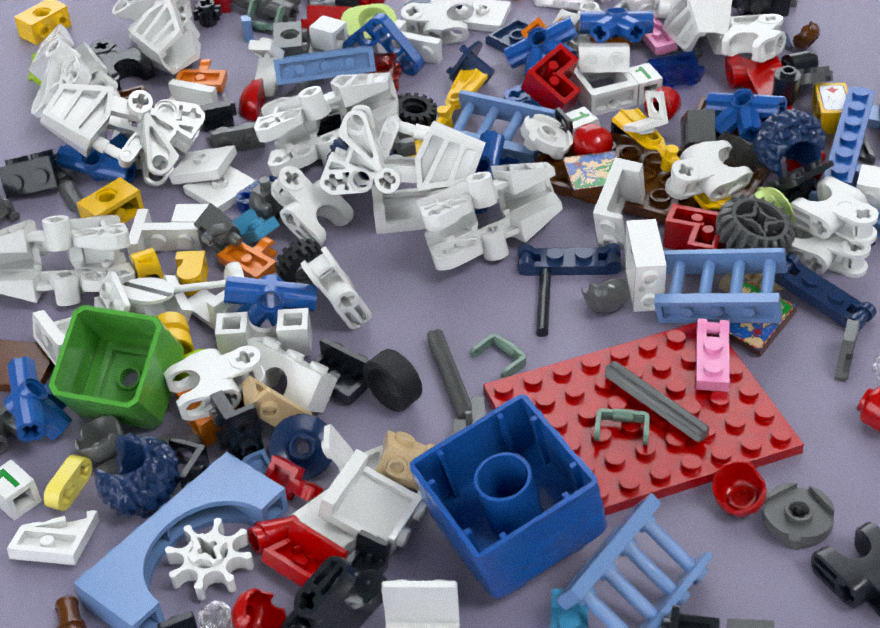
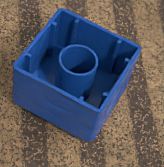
(510, 496)

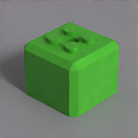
(101, 352)

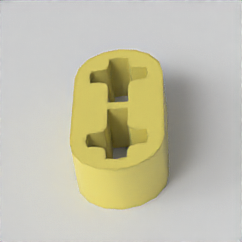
(67, 482)

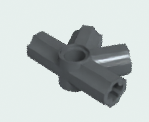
(268, 8)

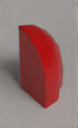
(252, 100)

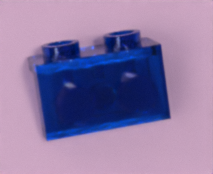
(678, 69)

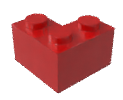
(550, 82)
(691, 229)

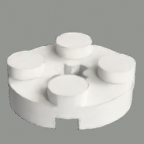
(545, 135)

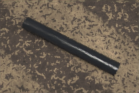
(543, 302)

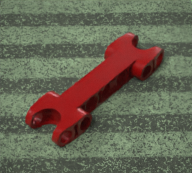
(751, 74)

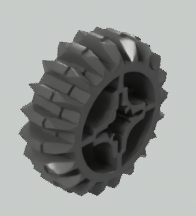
(754, 224)

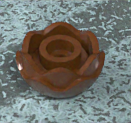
(807, 36)

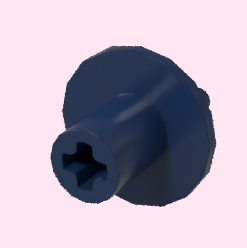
(470, 61)

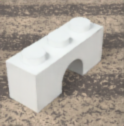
(292, 331)
(306, 383)

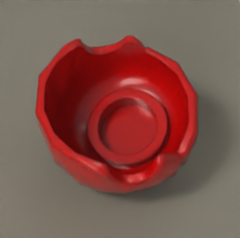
(591, 139)
(739, 488)
(256, 610)

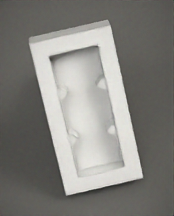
(427, 47)
(162, 235)

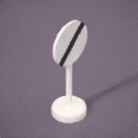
(155, 290)

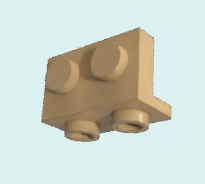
(270, 404)
(397, 454)

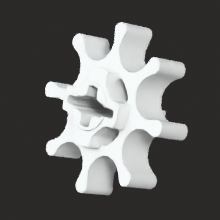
(209, 558)

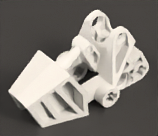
(694, 19)
(162, 31)
(60, 63)
(85, 112)
(296, 119)
(442, 160)
(452, 226)
(90, 244)

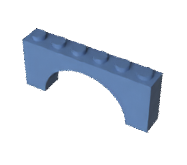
(121, 581)

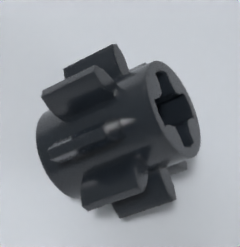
(207, 13)

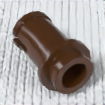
(69, 613)

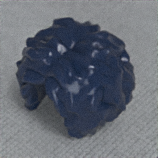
(792, 135)
(143, 476)

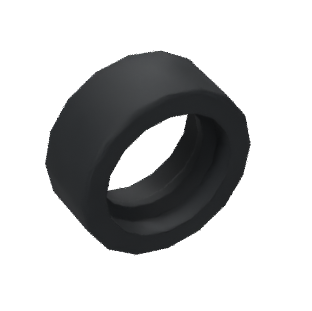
(392, 380)

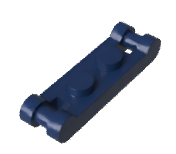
(570, 260)
(823, 294)

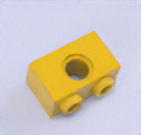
(41, 20)
(113, 199)

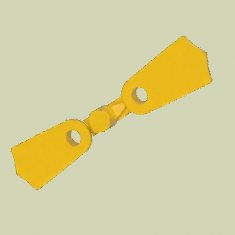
(466, 80)
(667, 153)

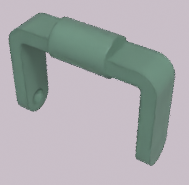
(262, 26)
(506, 346)
(622, 415)

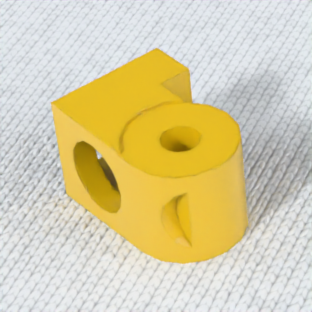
(146, 264)
(191, 268)

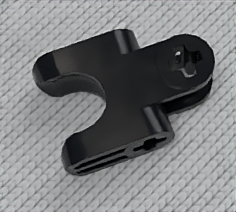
(123, 62)
(850, 578)
(336, 597)

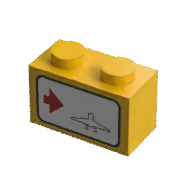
(828, 104)

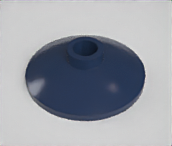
(291, 433)

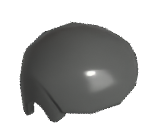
(607, 296)
(99, 438)

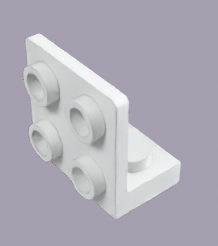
(421, 604)

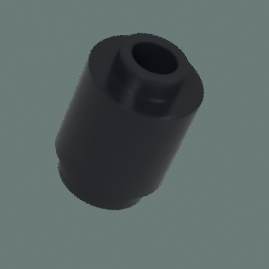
(801, 60)
(787, 83)

